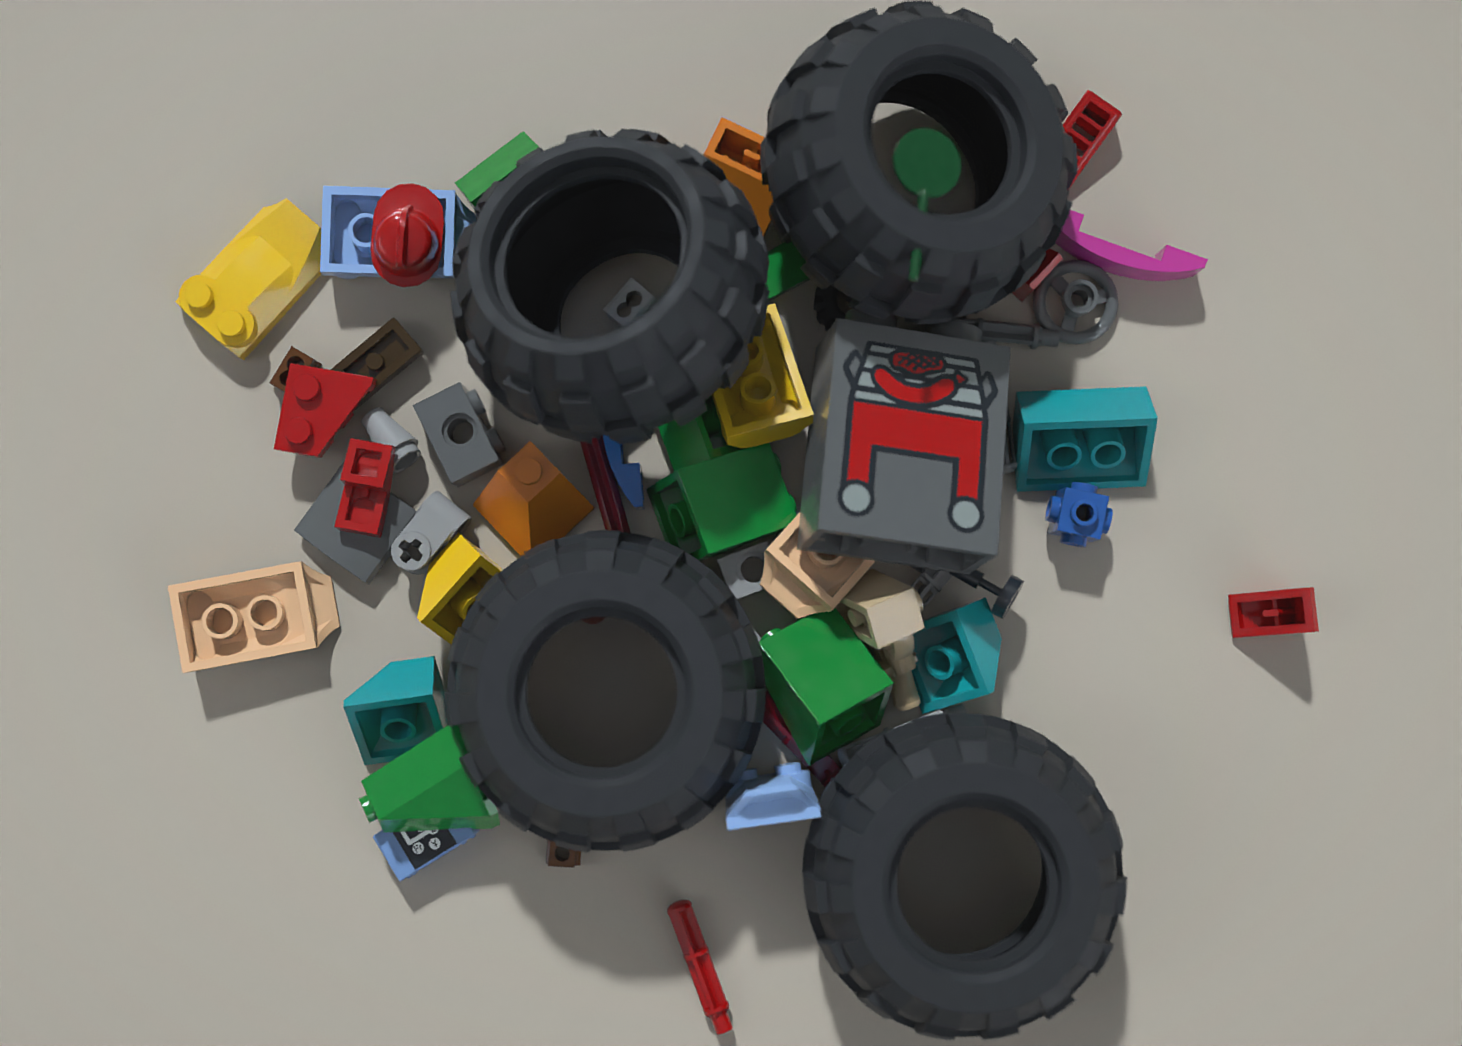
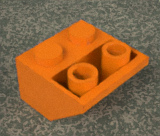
(739, 154)

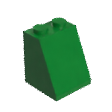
(723, 502)
(824, 683)

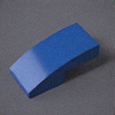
(627, 475)

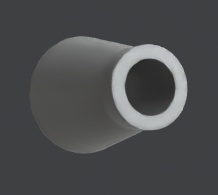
(387, 431)

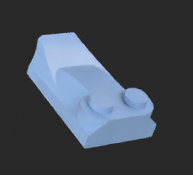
(349, 223)
(771, 797)

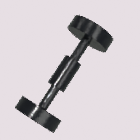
(1005, 596)

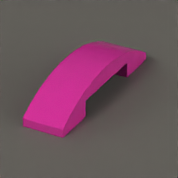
(1167, 265)

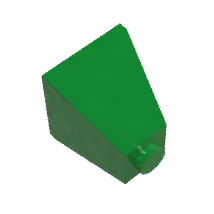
(428, 789)

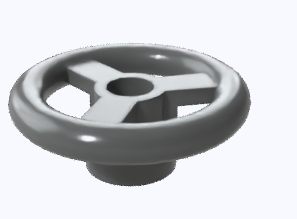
(1089, 294)

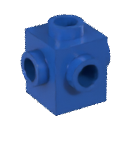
(1064, 520)

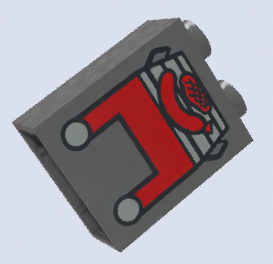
(905, 444)

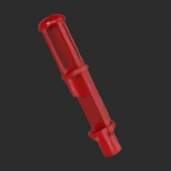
(700, 964)

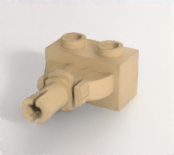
(885, 617)

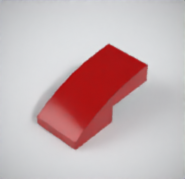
(366, 488)

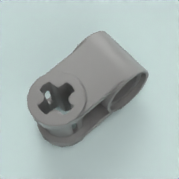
(430, 530)

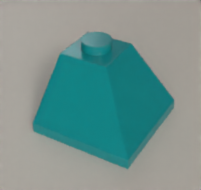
(956, 656)
(397, 709)

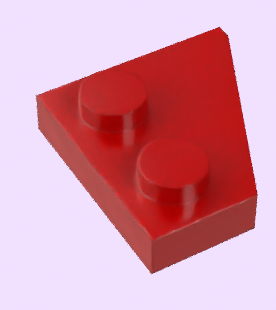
(317, 407)

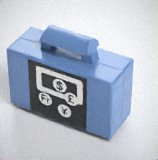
(417, 849)

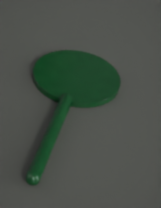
(928, 168)

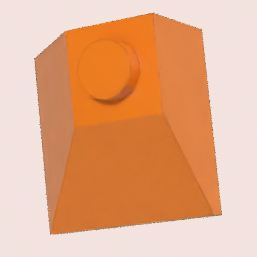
(531, 501)

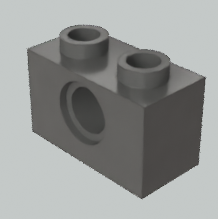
(440, 417)

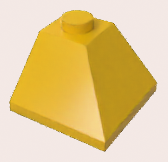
(452, 586)

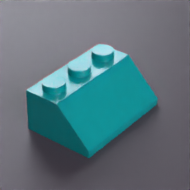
(1083, 438)

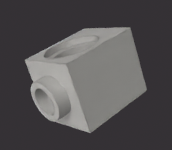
(731, 570)

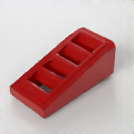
(1099, 111)

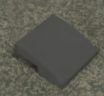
(355, 552)

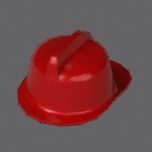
(407, 235)

